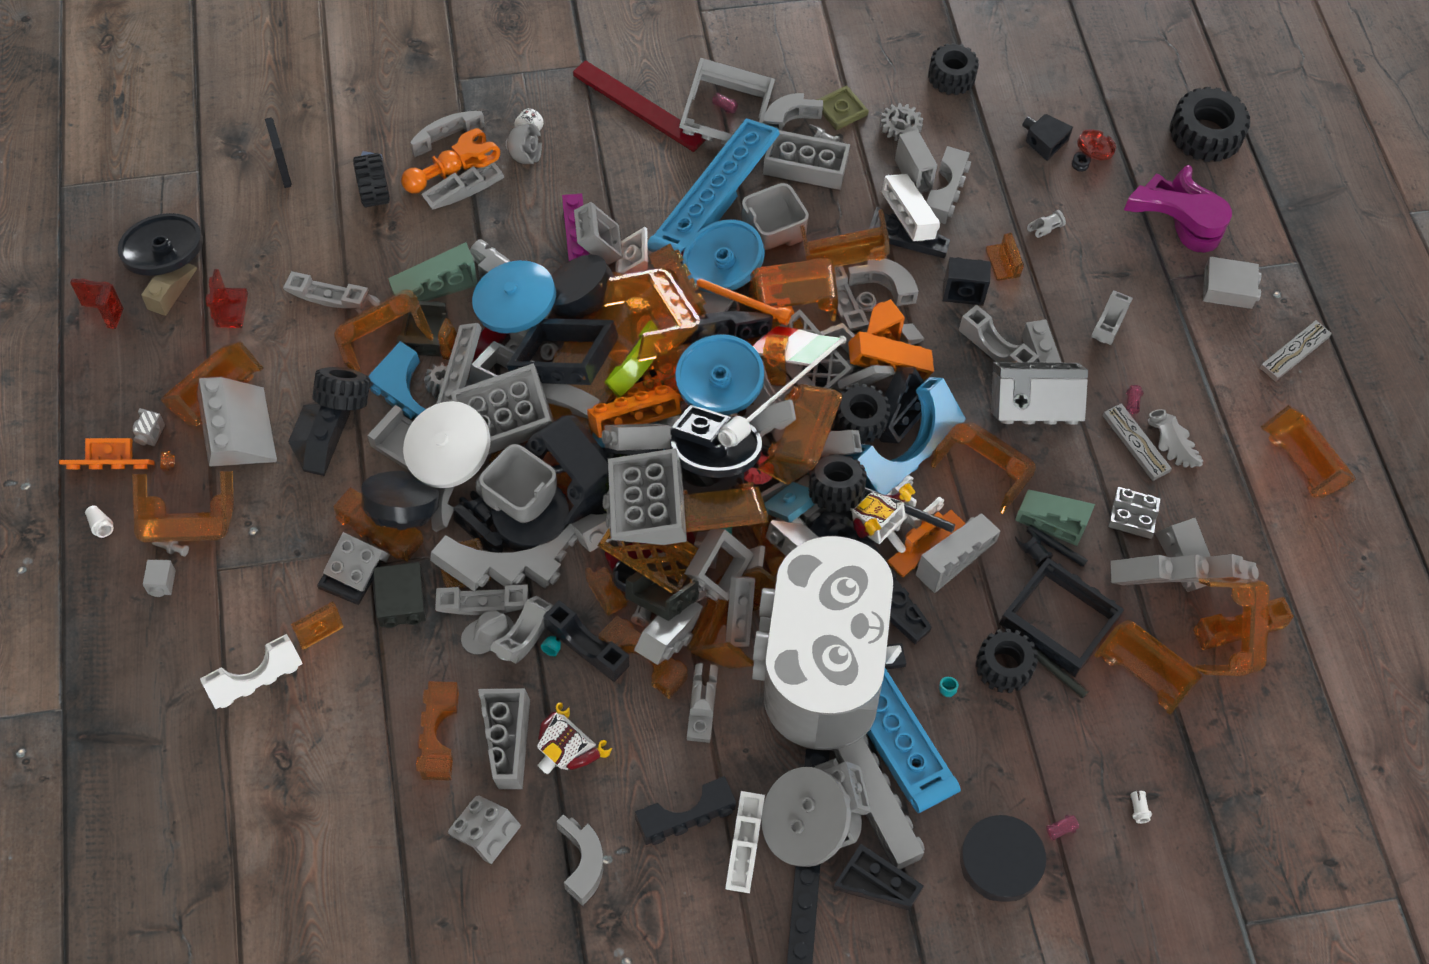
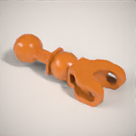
(463, 154)

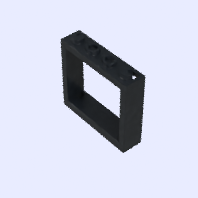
(600, 332)
(1074, 585)

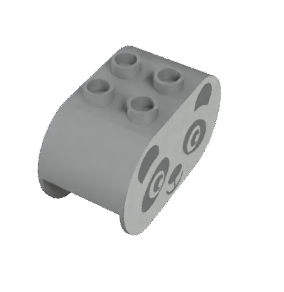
(824, 642)

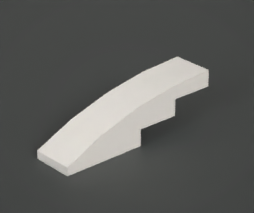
(745, 842)

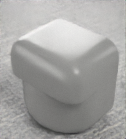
(776, 215)
(518, 484)

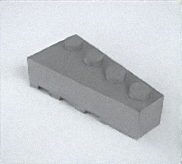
(956, 552)

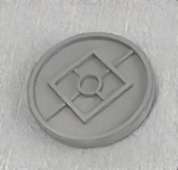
(806, 816)

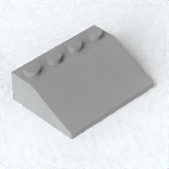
(510, 405)
(235, 422)
(647, 498)

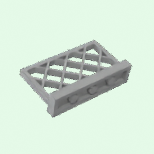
(793, 369)

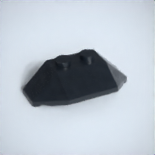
(317, 436)

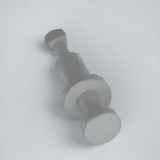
(173, 546)

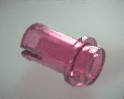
(729, 105)
(1134, 397)
(1062, 827)

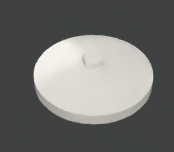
(446, 444)

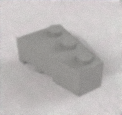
(1184, 540)
(665, 637)

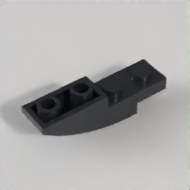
(733, 323)

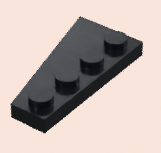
(899, 237)
(906, 615)

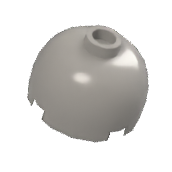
(524, 144)

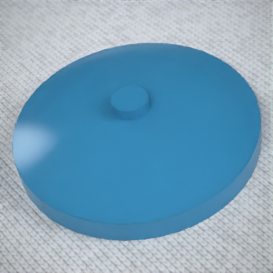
(724, 254)
(514, 296)
(720, 374)

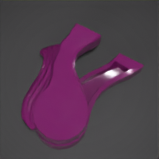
(1197, 212)

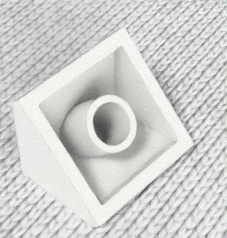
(634, 253)

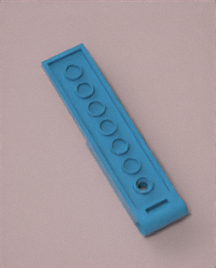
(715, 187)
(903, 742)

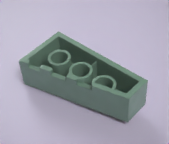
(439, 275)

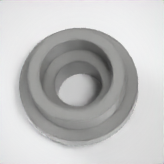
(866, 297)

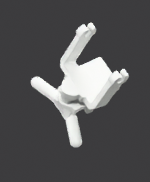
(931, 509)

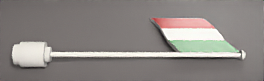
(803, 349)

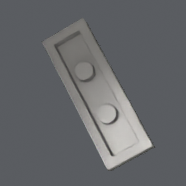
(740, 611)

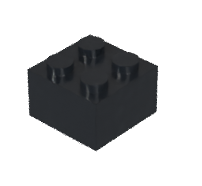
(966, 281)

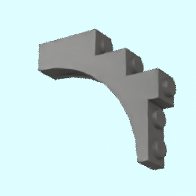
(837, 442)
(476, 566)
(1180, 569)

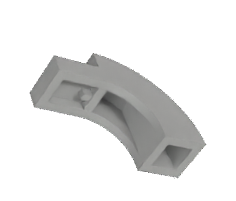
(792, 107)
(1112, 317)

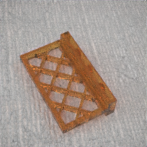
(681, 552)

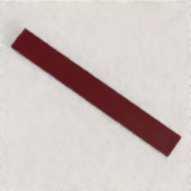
(636, 104)

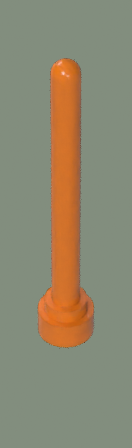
(783, 314)

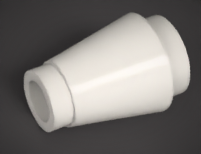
(99, 522)

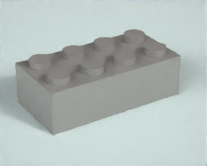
(807, 160)

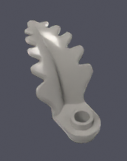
(1174, 439)

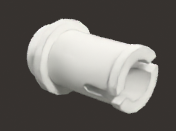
(1141, 811)

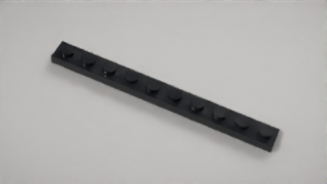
(805, 894)

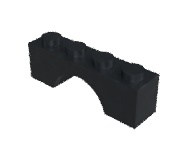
(569, 629)
(658, 823)

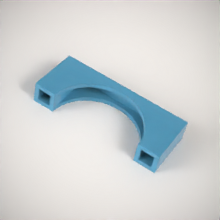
(394, 377)
(938, 417)

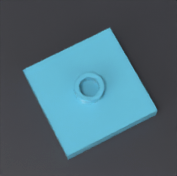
(789, 502)

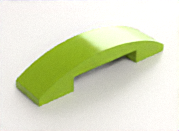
(630, 371)

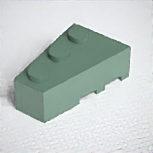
(1055, 515)

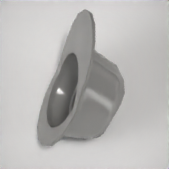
(481, 633)

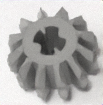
(434, 379)

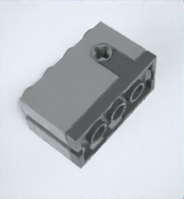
(1039, 392)

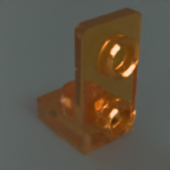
(775, 358)

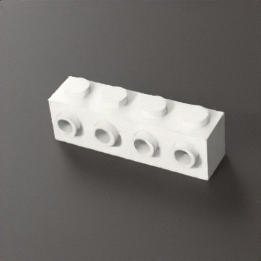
(910, 207)

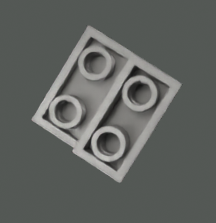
(1134, 512)

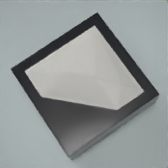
(895, 656)

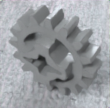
(901, 120)

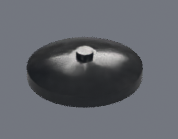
(160, 244)
(719, 460)

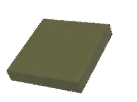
(842, 108)

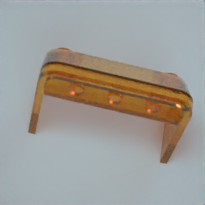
(850, 247)
(796, 285)
(665, 303)
(375, 317)
(230, 362)
(806, 436)
(1309, 451)
(1014, 462)
(724, 508)
(154, 525)
(1254, 598)
(711, 628)
(1150, 662)

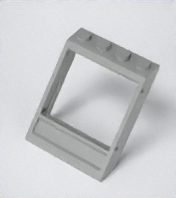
(727, 77)

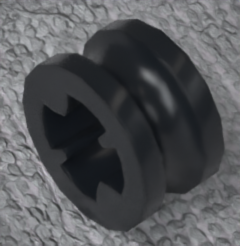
(1081, 166)

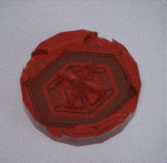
(1096, 145)

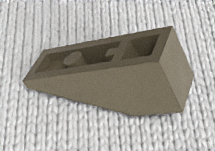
(166, 288)

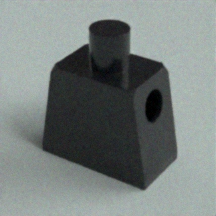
(1047, 134)

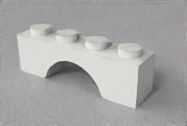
(226, 687)

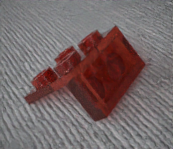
(100, 296)
(226, 304)

